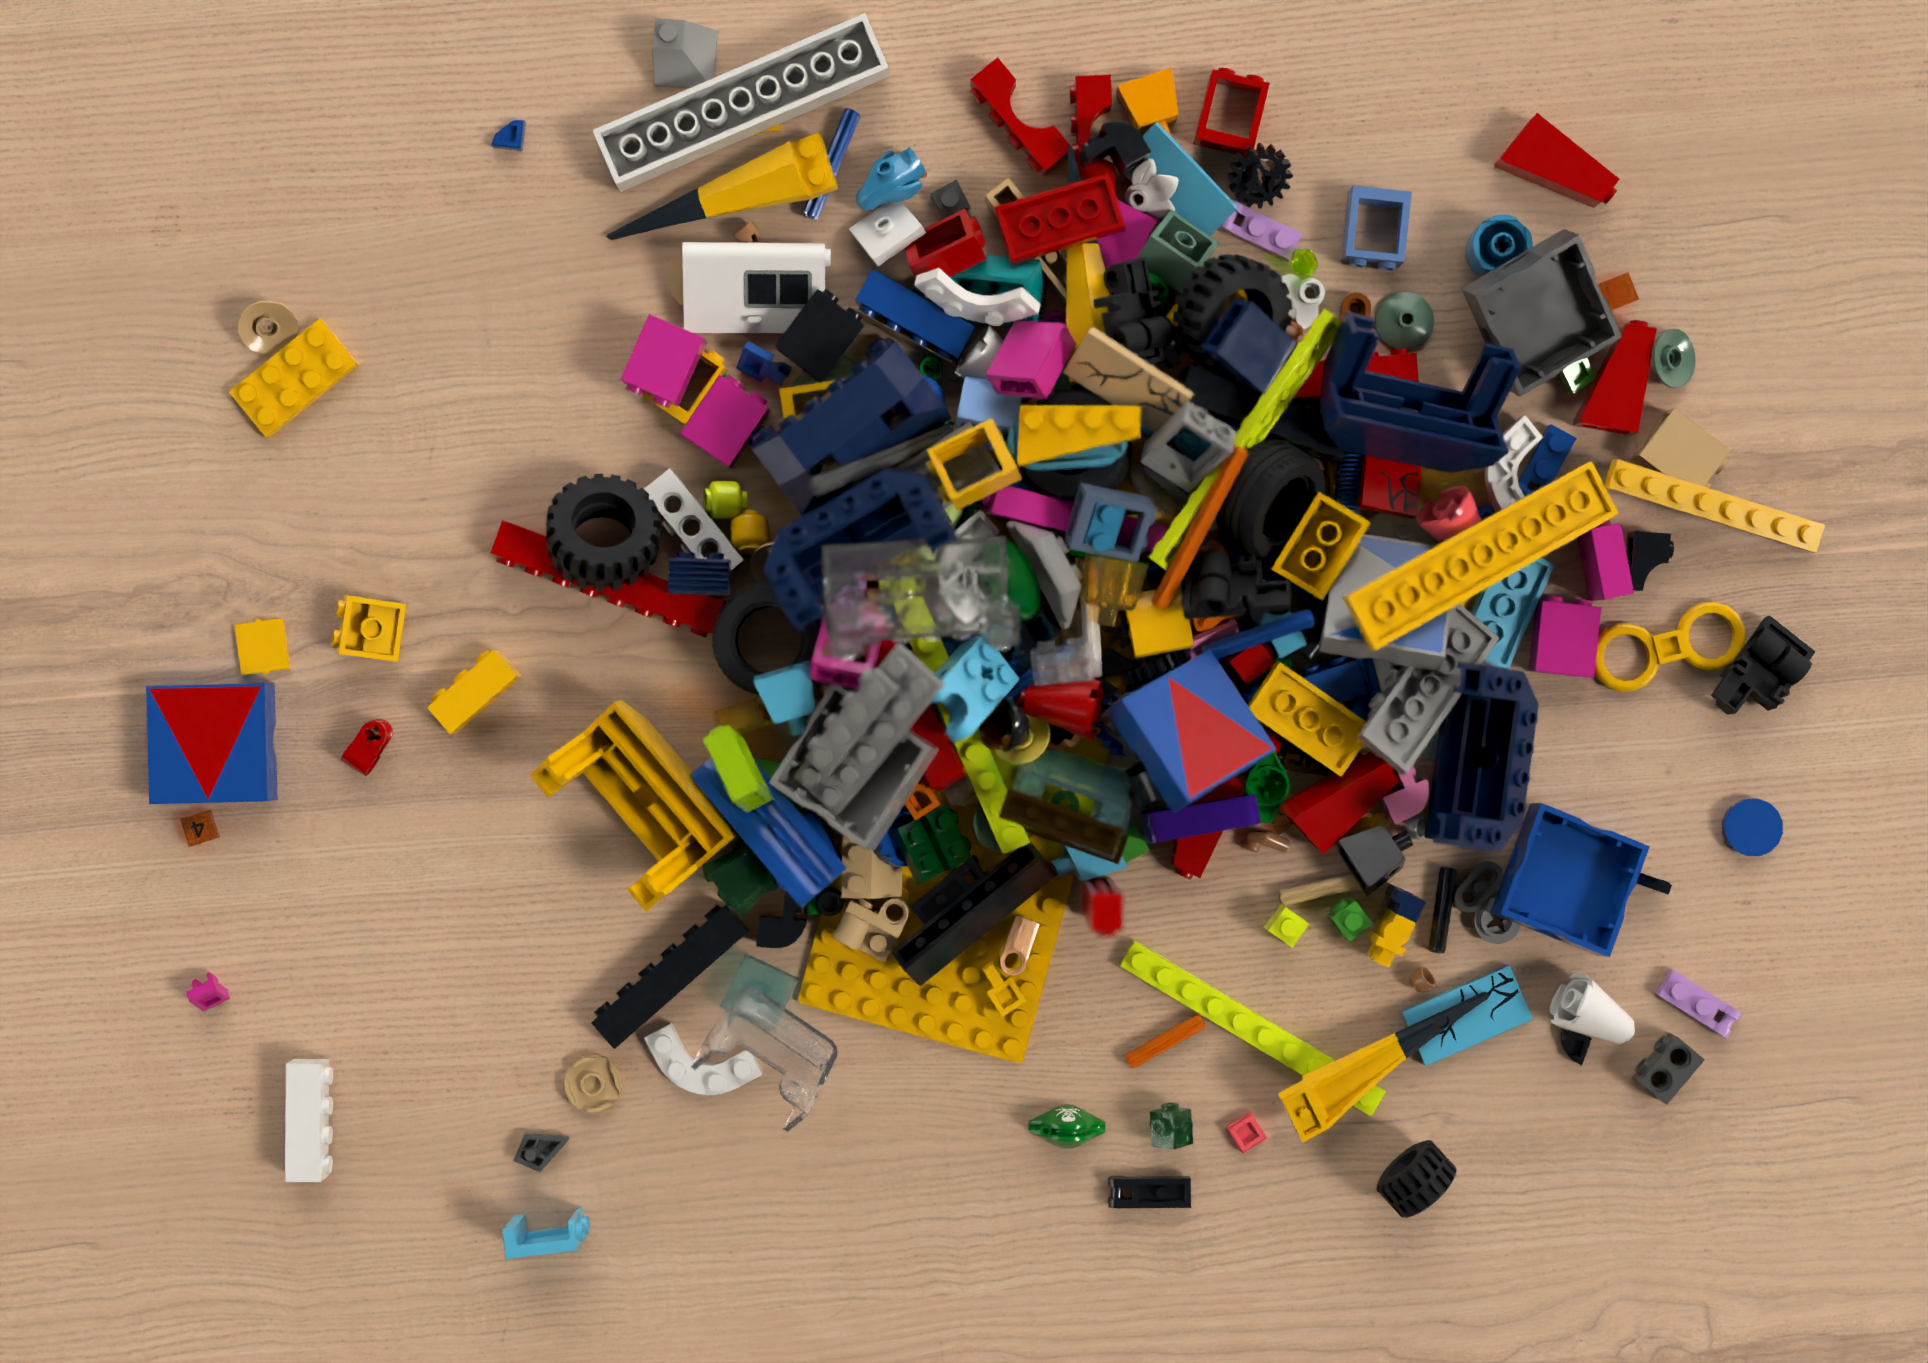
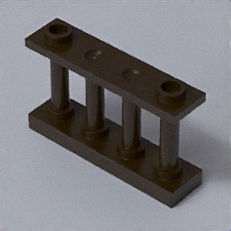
(1064, 826)

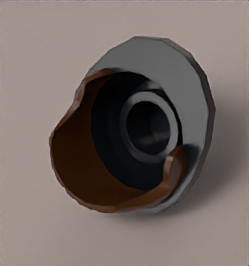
(1005, 726)

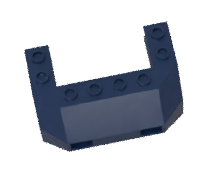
(1410, 418)
(849, 422)
(879, 509)
(1483, 759)

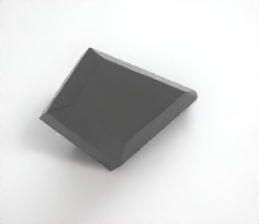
(539, 1149)

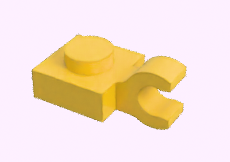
(1004, 992)

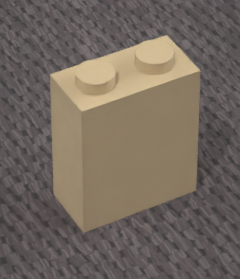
(1682, 450)

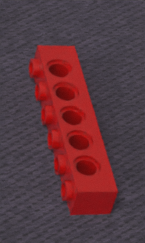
(1102, 906)

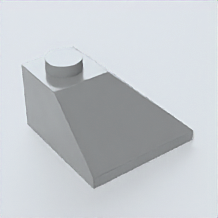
(683, 53)

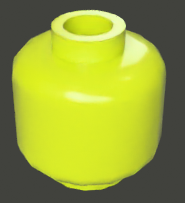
(724, 499)

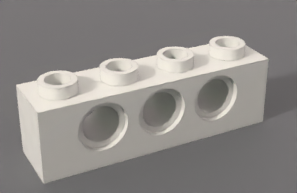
(670, 486)

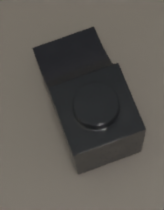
(1645, 552)

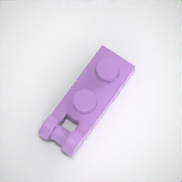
(1262, 232)
(1697, 1003)

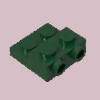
(932, 844)

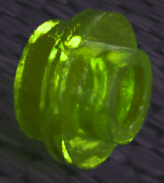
(1304, 262)

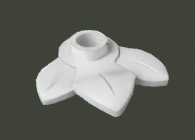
(1154, 189)
(1303, 308)

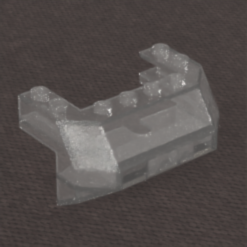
(909, 594)

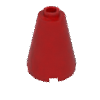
(1066, 705)

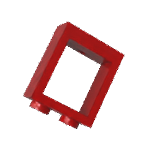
(1223, 141)
(948, 245)

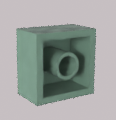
(1177, 250)

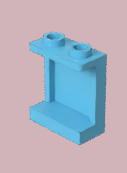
(523, 1244)

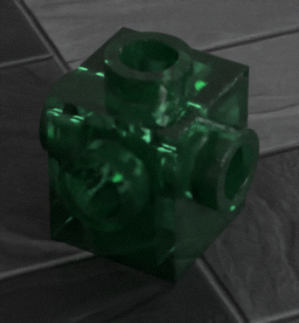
(1171, 1126)

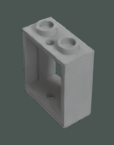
(1183, 471)

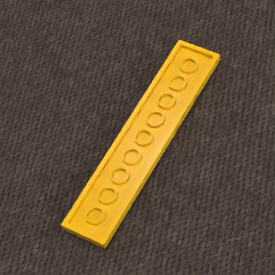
(1480, 556)

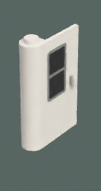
(749, 279)

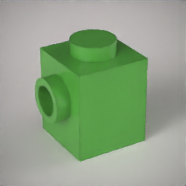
(1349, 918)

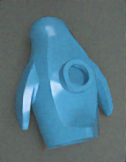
(891, 180)

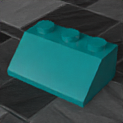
(998, 276)

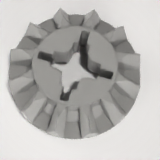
(1493, 933)

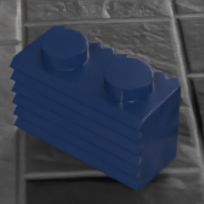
(699, 576)

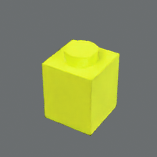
(1286, 925)

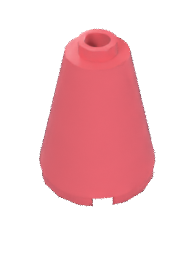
(1449, 514)

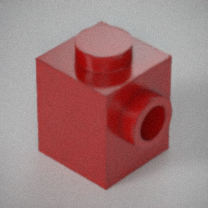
(1252, 661)

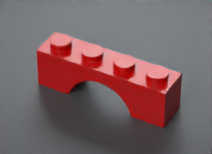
(1092, 99)
(1043, 146)

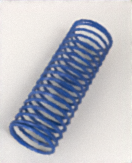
(1353, 489)

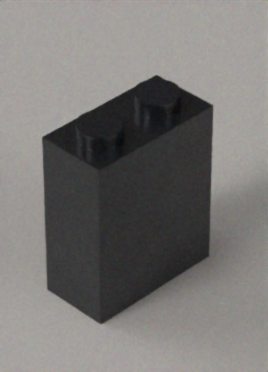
(820, 334)

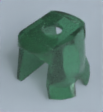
(740, 877)

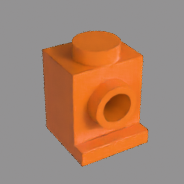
(921, 801)

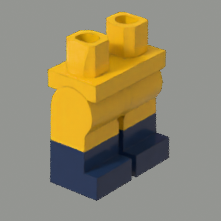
(1394, 926)

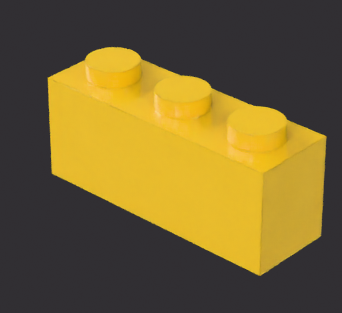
(473, 690)

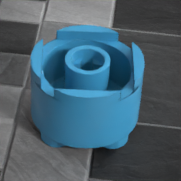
(1509, 234)

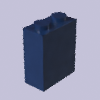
(1249, 345)

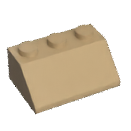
(867, 874)

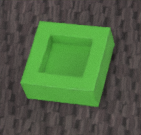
(1577, 375)
(1135, 845)

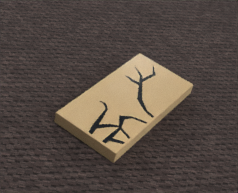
(1126, 379)

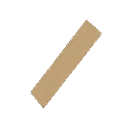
(905, 339)

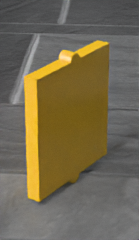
(262, 646)

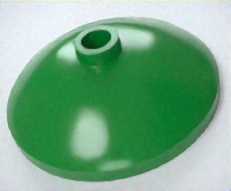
(1022, 583)

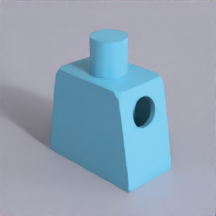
(788, 695)
(1083, 864)

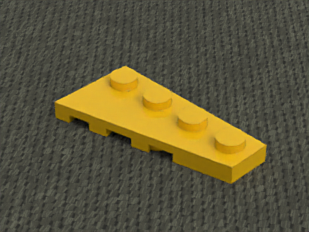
(1065, 430)

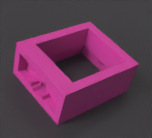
(830, 669)

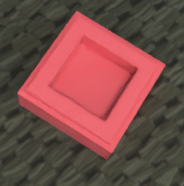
(1246, 1132)

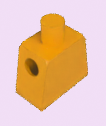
(1150, 100)

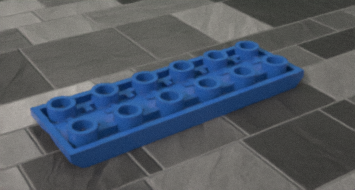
(777, 836)

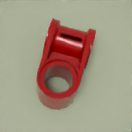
(365, 750)

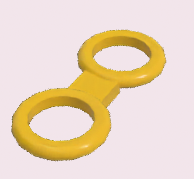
(1669, 646)

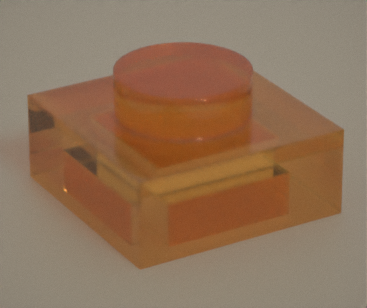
(1619, 291)

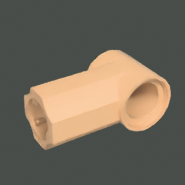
(1019, 942)

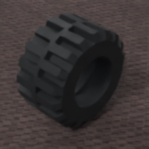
(1416, 1179)

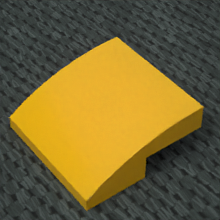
(1158, 629)

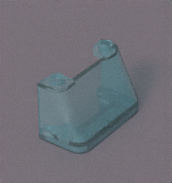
(1080, 776)

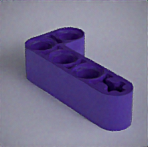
(1200, 818)

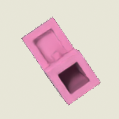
(1407, 799)

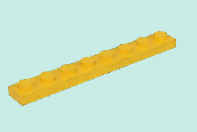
(1713, 505)

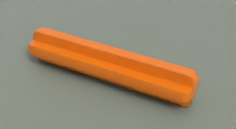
(1165, 1041)

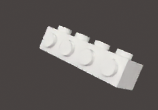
(308, 1120)

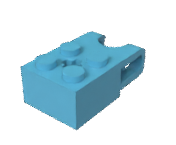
(974, 685)

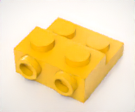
(369, 628)

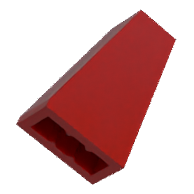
(1557, 163)
(1620, 385)
(1338, 802)
(1193, 852)

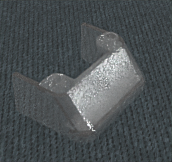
(779, 1041)

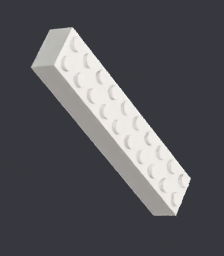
(742, 102)

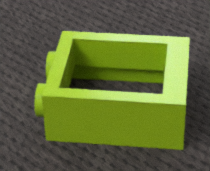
(737, 768)

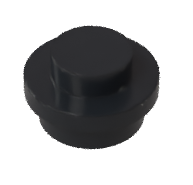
(829, 901)

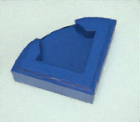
(510, 136)

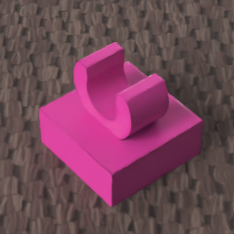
(207, 994)

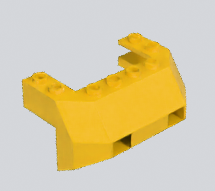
(649, 792)

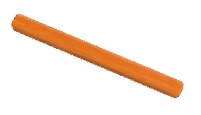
(1199, 527)

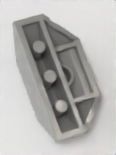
(1055, 575)

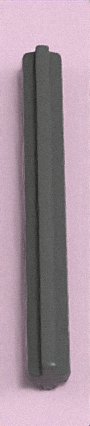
(878, 460)

